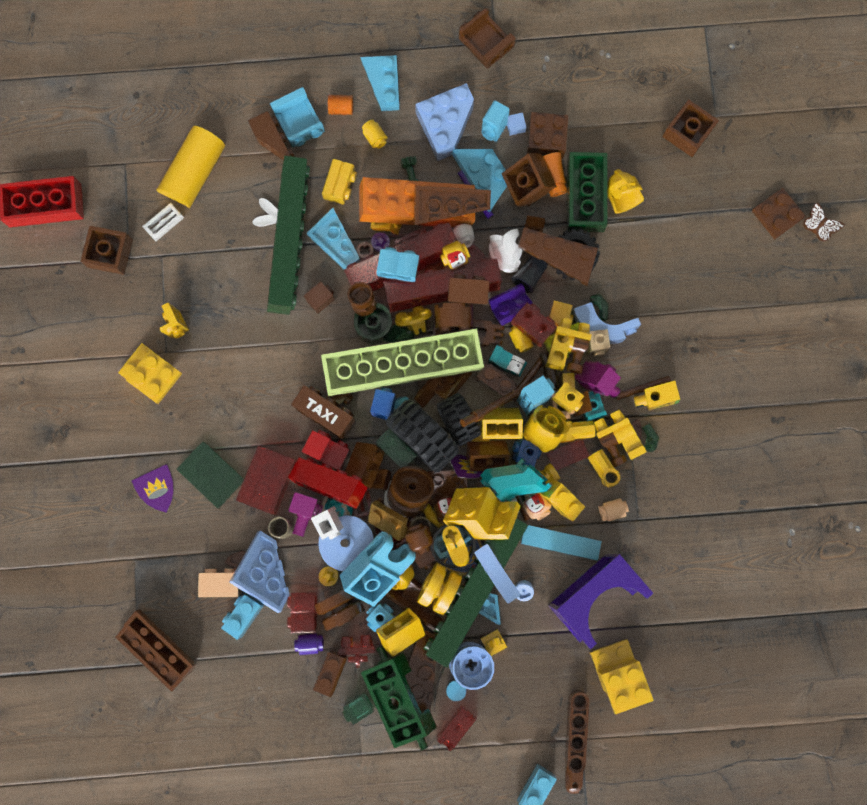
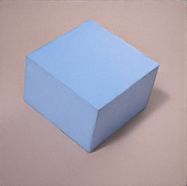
(516, 124)

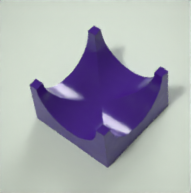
(575, 602)

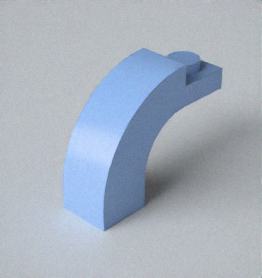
(587, 314)

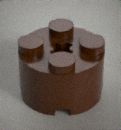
(453, 317)

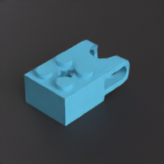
(376, 569)

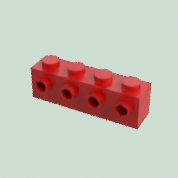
(328, 482)

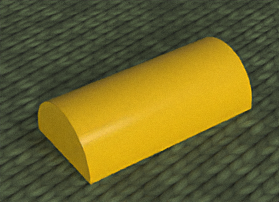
(191, 166)

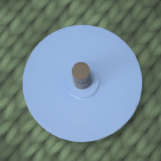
(346, 547)

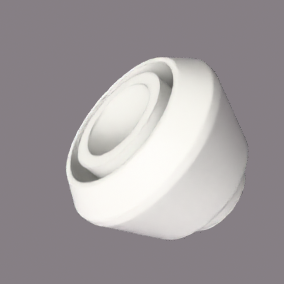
(464, 234)

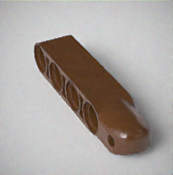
(575, 774)

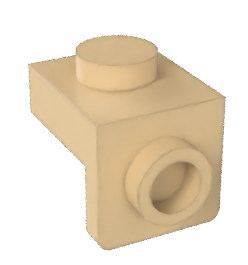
(599, 343)

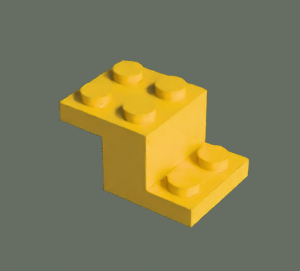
(149, 373)
(482, 513)
(621, 676)

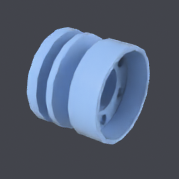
(481, 671)

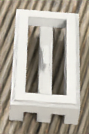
(169, 225)

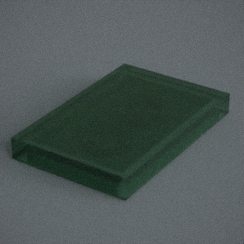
(210, 474)

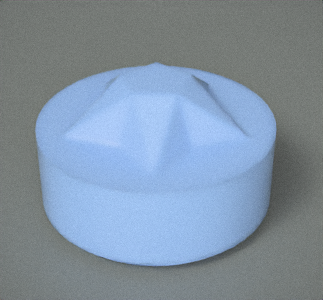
(525, 589)

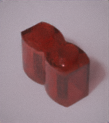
(303, 612)

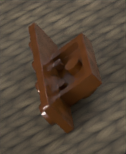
(442, 386)
(408, 599)

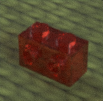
(534, 324)

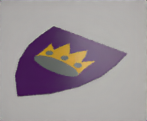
(461, 467)
(155, 488)

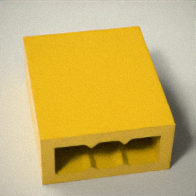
(502, 424)

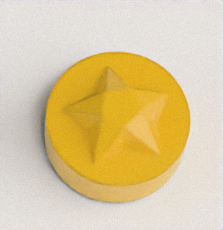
(328, 576)

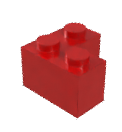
(323, 449)

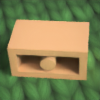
(217, 584)

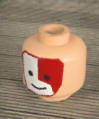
(536, 506)

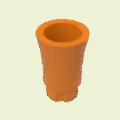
(554, 164)

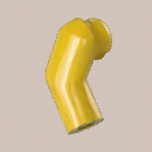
(431, 516)

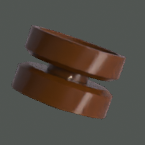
(410, 491)
(340, 609)

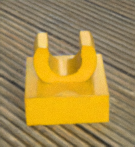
(493, 642)

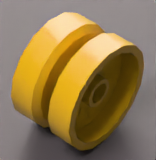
(440, 589)

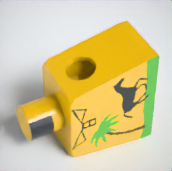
(666, 392)

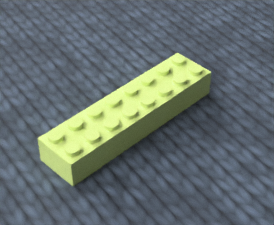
(402, 362)

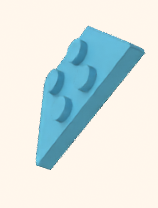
(482, 170)

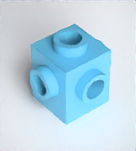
(384, 610)

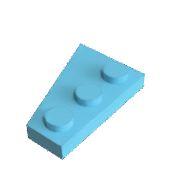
(384, 80)
(333, 240)

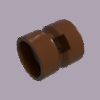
(362, 299)

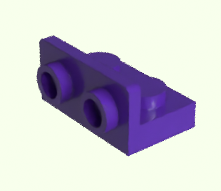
(509, 303)

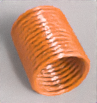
(340, 104)

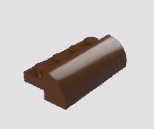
(155, 650)

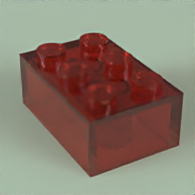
(266, 480)

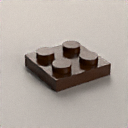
(778, 213)

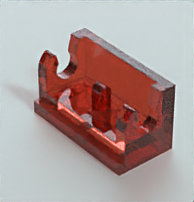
(456, 728)

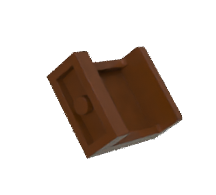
(485, 38)

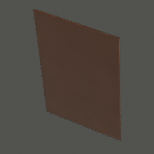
(586, 407)

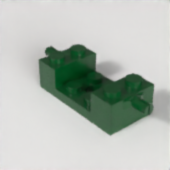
(388, 681)

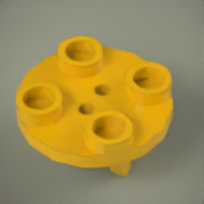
(415, 319)

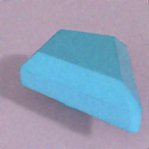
(491, 609)

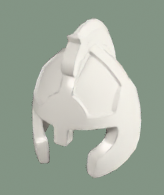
(506, 250)

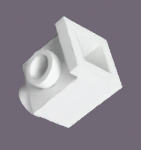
(322, 524)

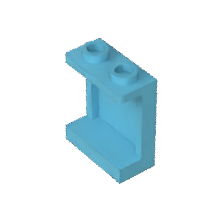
(297, 117)

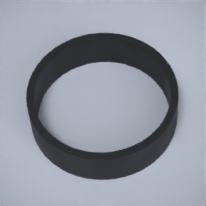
(432, 546)

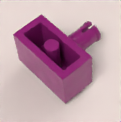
(599, 378)
(305, 509)

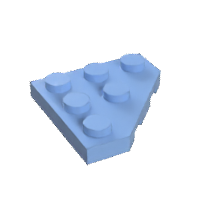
(262, 573)

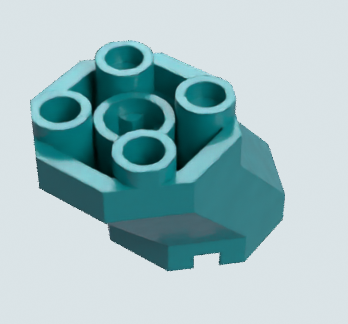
(515, 480)

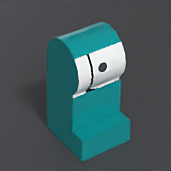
(507, 362)

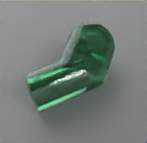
(602, 304)
(652, 438)

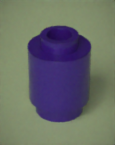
(309, 644)

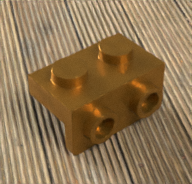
(388, 520)

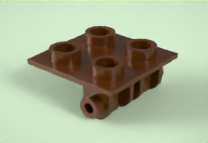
(445, 484)

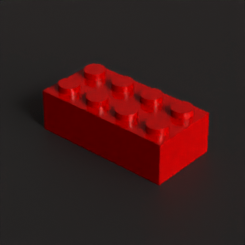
(41, 201)

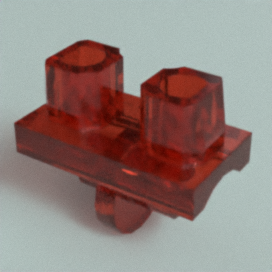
(366, 647)

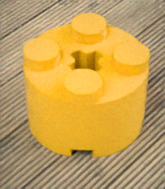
(546, 428)

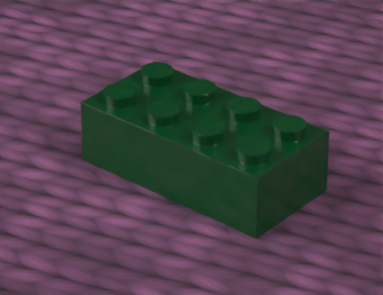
(587, 191)

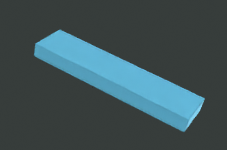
(561, 542)

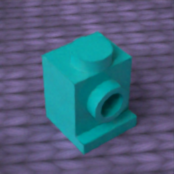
(597, 412)

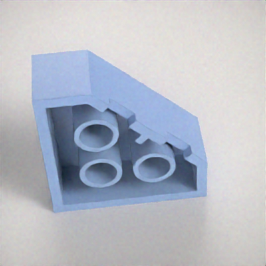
(445, 119)

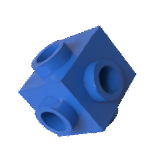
(525, 450)

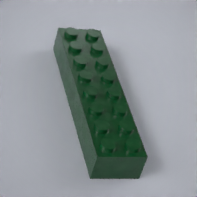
(287, 233)
(469, 600)

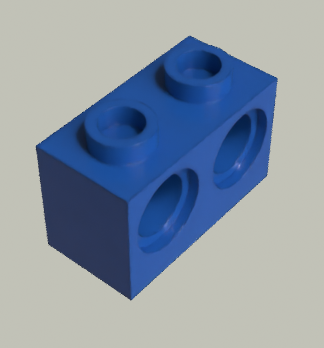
(383, 403)

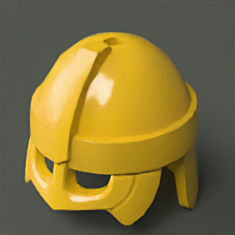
(624, 191)

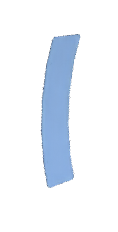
(497, 573)

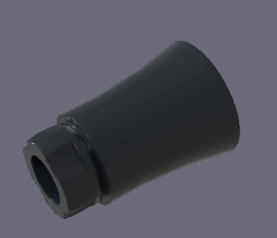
(530, 274)

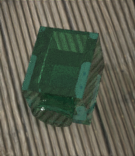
(358, 708)

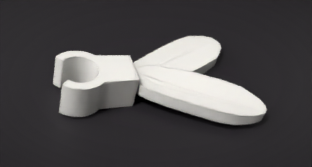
(269, 219)

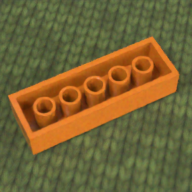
(393, 202)

